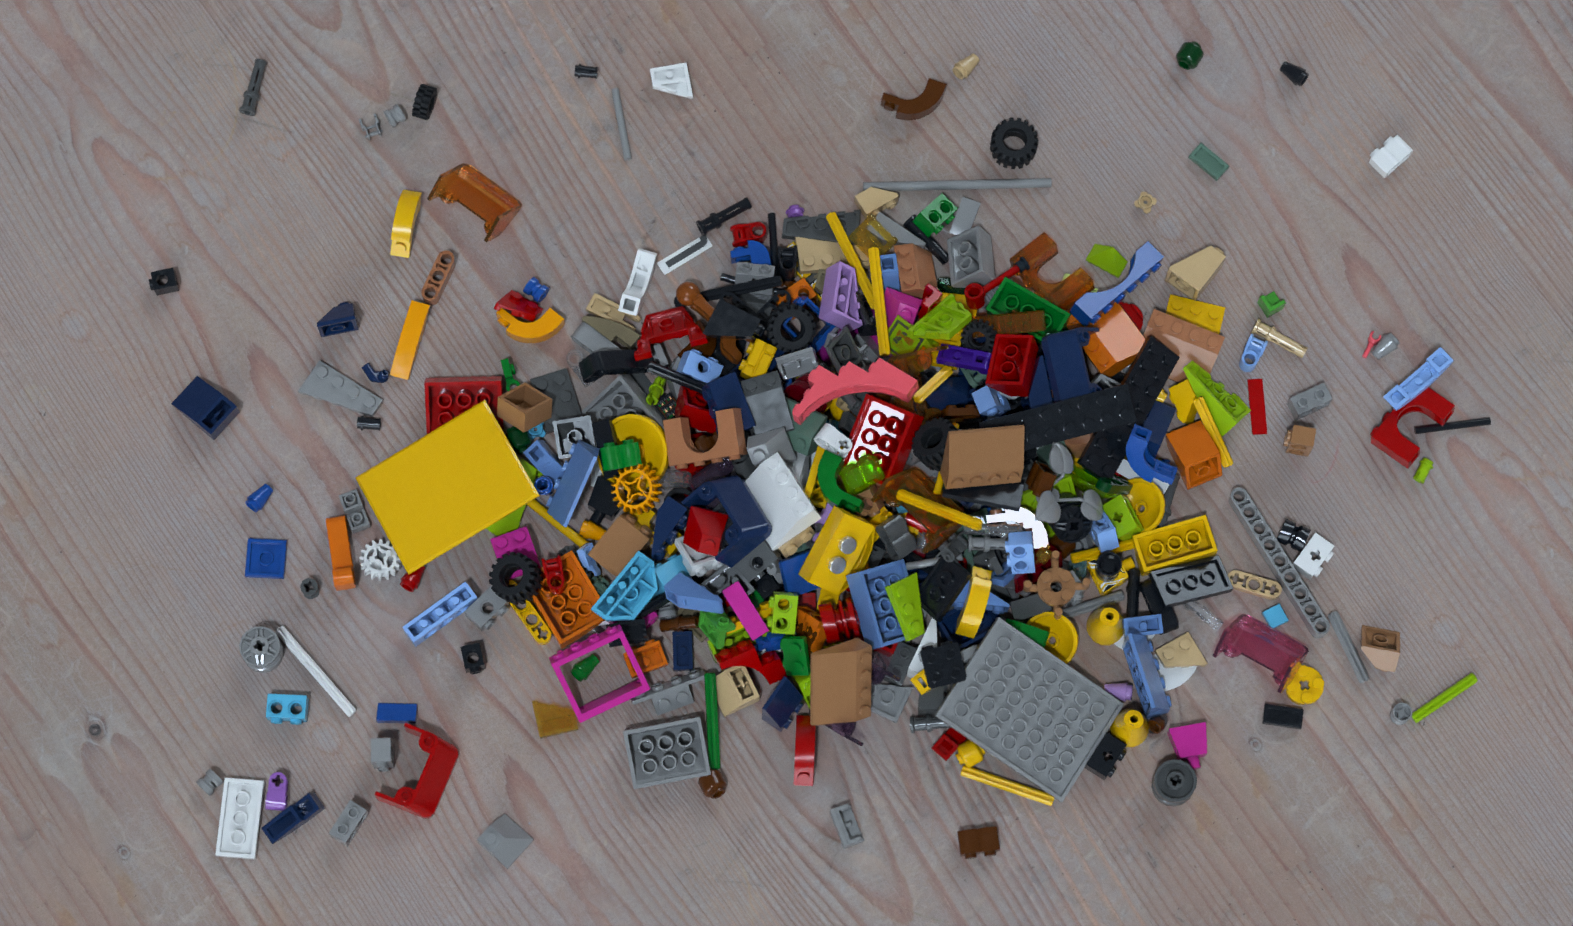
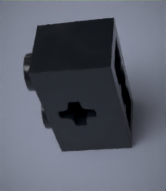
(1111, 746)

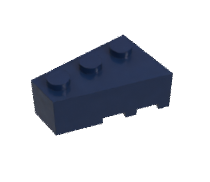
(1158, 422)

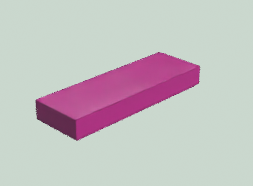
(745, 610)

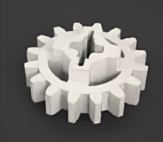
(374, 566)

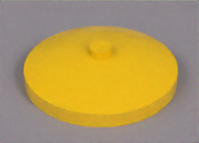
(650, 439)

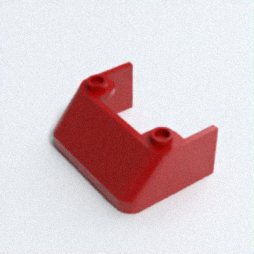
(433, 780)

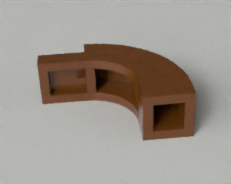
(916, 107)

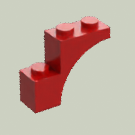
(745, 655)

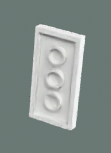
(240, 818)

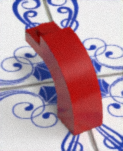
(804, 751)

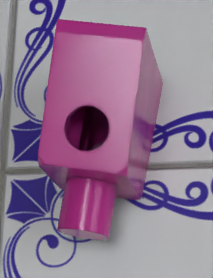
(1189, 743)

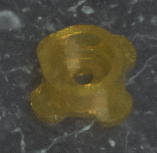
(1043, 555)

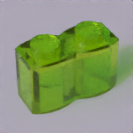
(861, 474)

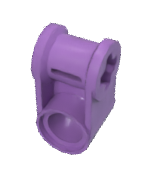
(277, 796)

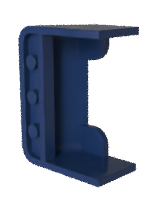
(1067, 363)
(749, 522)

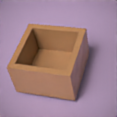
(524, 407)

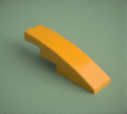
(409, 339)

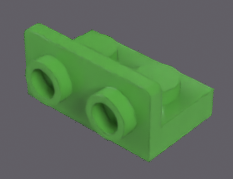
(715, 627)

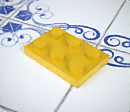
(1196, 312)

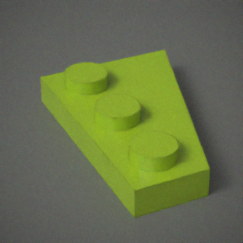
(907, 605)

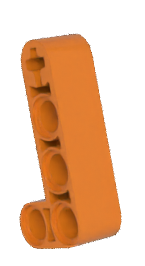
(340, 553)

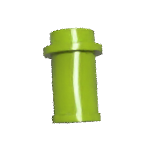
(1423, 470)

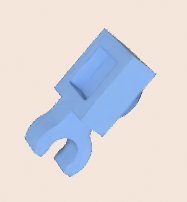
(588, 562)

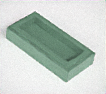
(1208, 161)

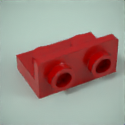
(930, 299)

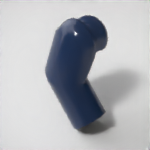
(375, 376)

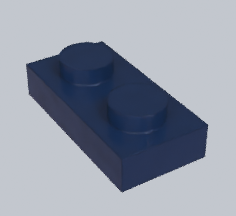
(682, 651)

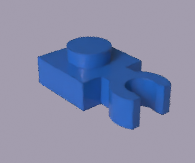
(769, 643)

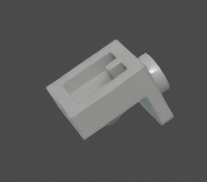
(659, 356)

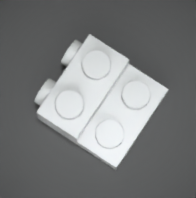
(694, 561)

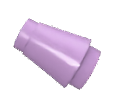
(1120, 691)

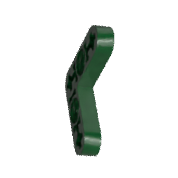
(1112, 485)

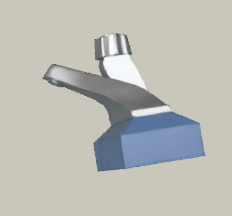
(1006, 580)

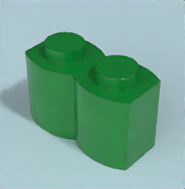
(620, 456)

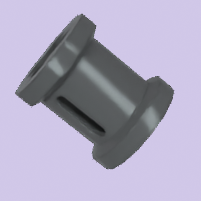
(307, 584)

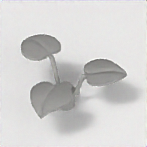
(1047, 508)

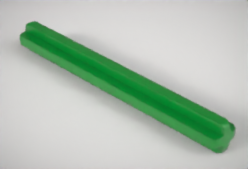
(712, 720)

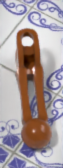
(689, 295)

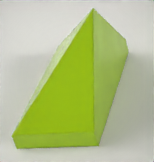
(1107, 259)

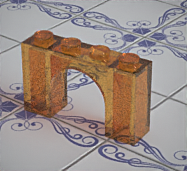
(1061, 294)

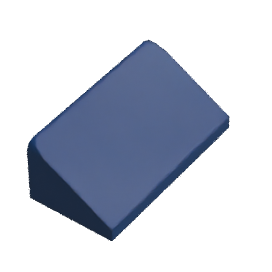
(396, 713)

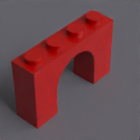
(1391, 441)

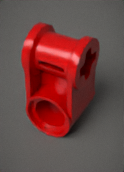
(746, 232)
(554, 571)

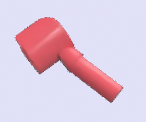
(1372, 342)

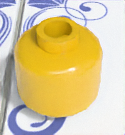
(969, 754)

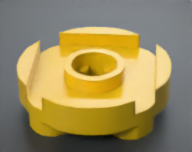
(1314, 682)

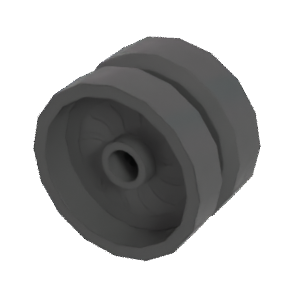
(1180, 773)

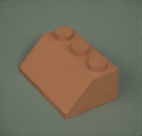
(914, 269)

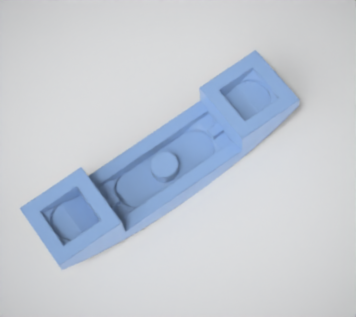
(1419, 380)

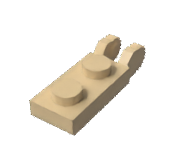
(608, 310)

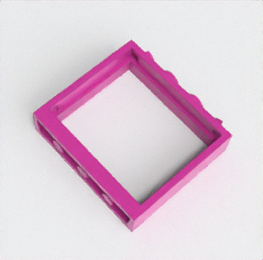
(611, 699)

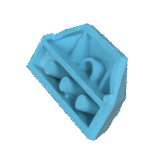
(629, 591)

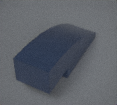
(293, 817)

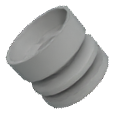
(271, 653)

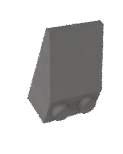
(767, 402)

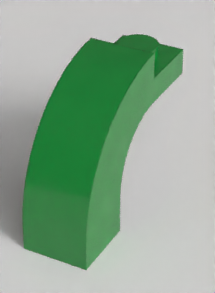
(828, 472)

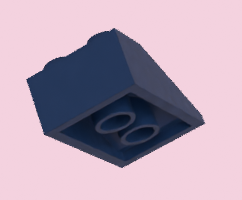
(782, 705)

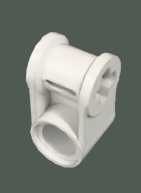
(831, 440)

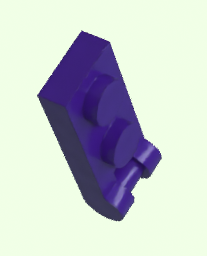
(964, 358)

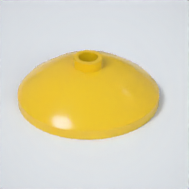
(1151, 497)
(1062, 631)

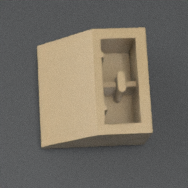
(735, 690)

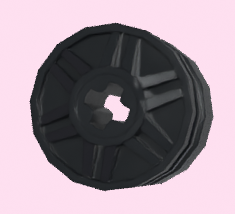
(1072, 523)

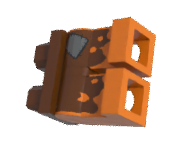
(810, 625)

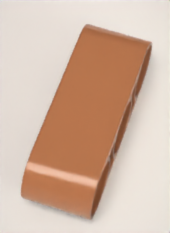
(438, 269)

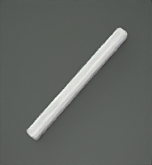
(315, 671)

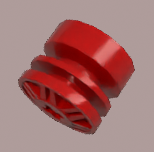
(839, 620)

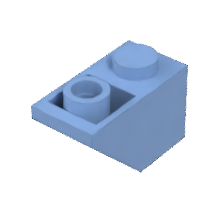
(890, 272)

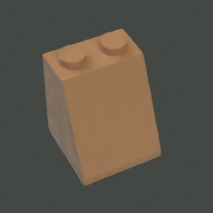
(621, 543)

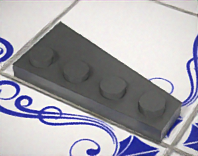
(818, 226)

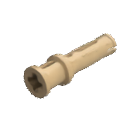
(1270, 334)

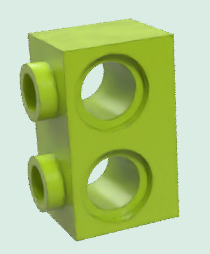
(788, 612)

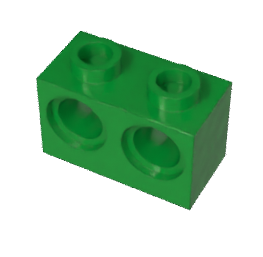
(933, 216)

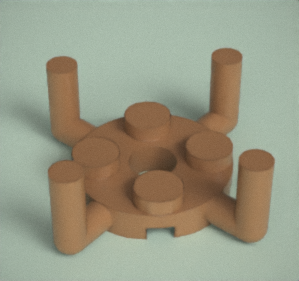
(1058, 575)

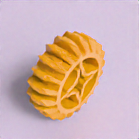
(632, 495)

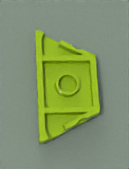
(942, 321)

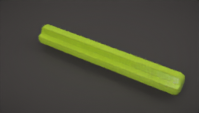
(1444, 697)

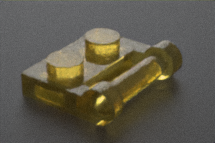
(864, 239)

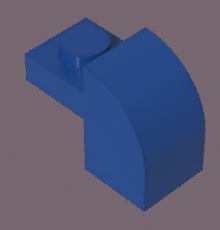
(755, 253)

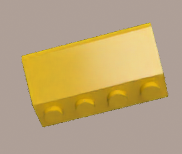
(1174, 545)

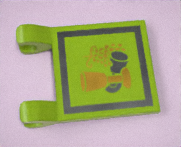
(901, 343)

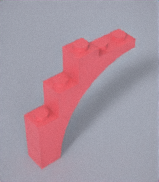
(851, 379)

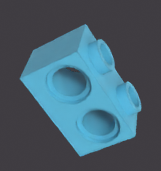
(287, 702)

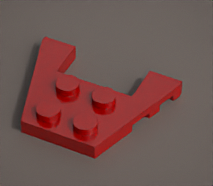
(666, 326)

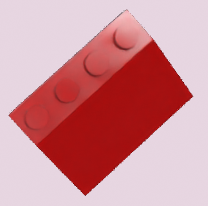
(454, 395)
(884, 433)

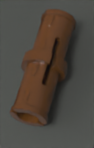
(679, 623)

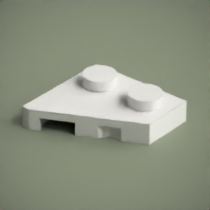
(672, 79)

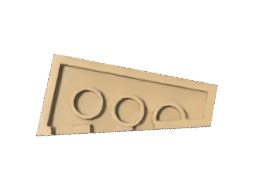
(821, 254)

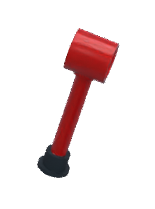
(980, 292)

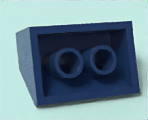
(727, 394)
(948, 627)

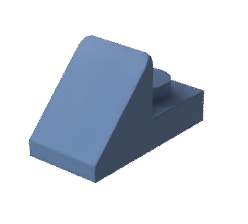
(1143, 625)

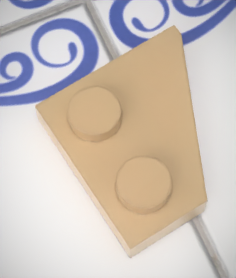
(1180, 653)

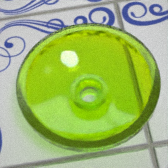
(1085, 481)

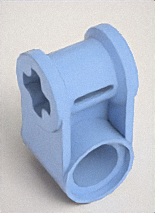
(1253, 350)

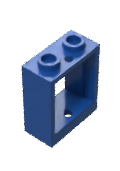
(820, 338)

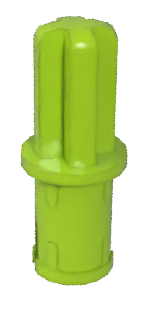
(656, 390)

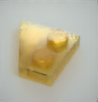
(553, 720)

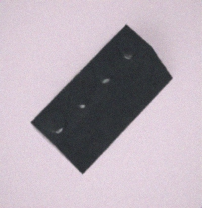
(1001, 495)

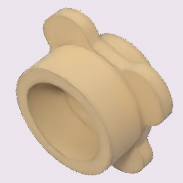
(1144, 196)

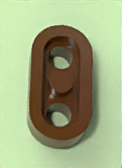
(953, 412)

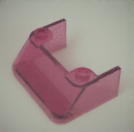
(1263, 646)

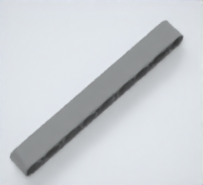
(1278, 553)

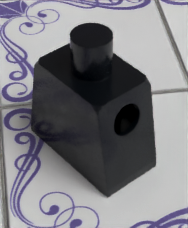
(602, 501)

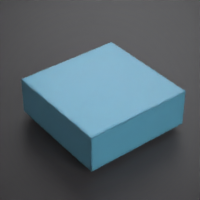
(1275, 616)

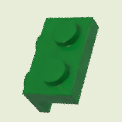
(795, 655)

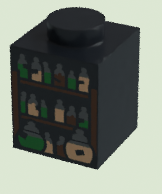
(666, 406)

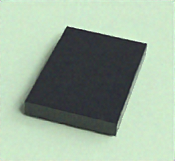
(942, 587)

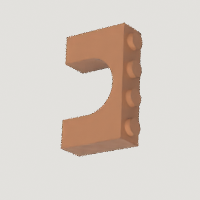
(729, 444)

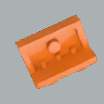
(649, 657)

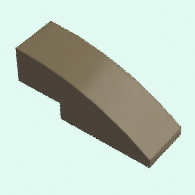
(613, 331)

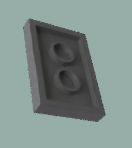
(559, 388)

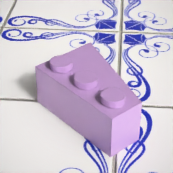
(839, 297)

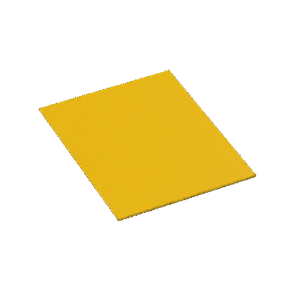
(447, 487)

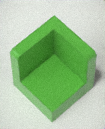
(1270, 304)

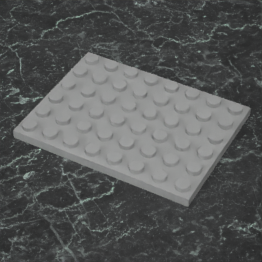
(1029, 709)

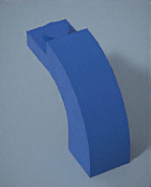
(1143, 462)

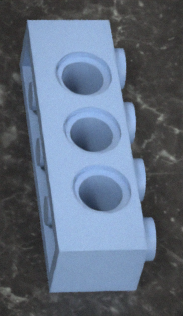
(440, 614)

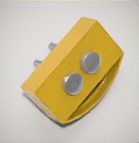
(837, 550)

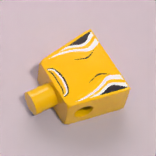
(1106, 587)

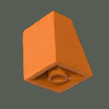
(1194, 454)

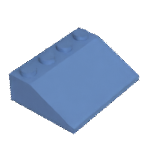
(572, 482)
(873, 605)
(1145, 675)

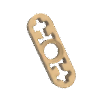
(1266, 593)

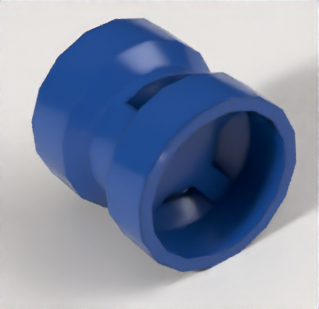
(536, 289)

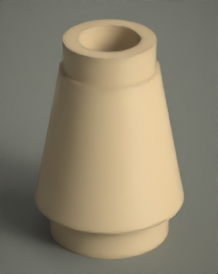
(964, 67)

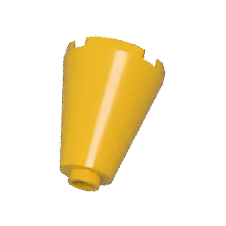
(1105, 626)
(1130, 727)

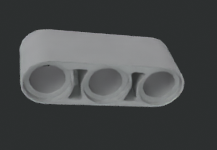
(591, 339)

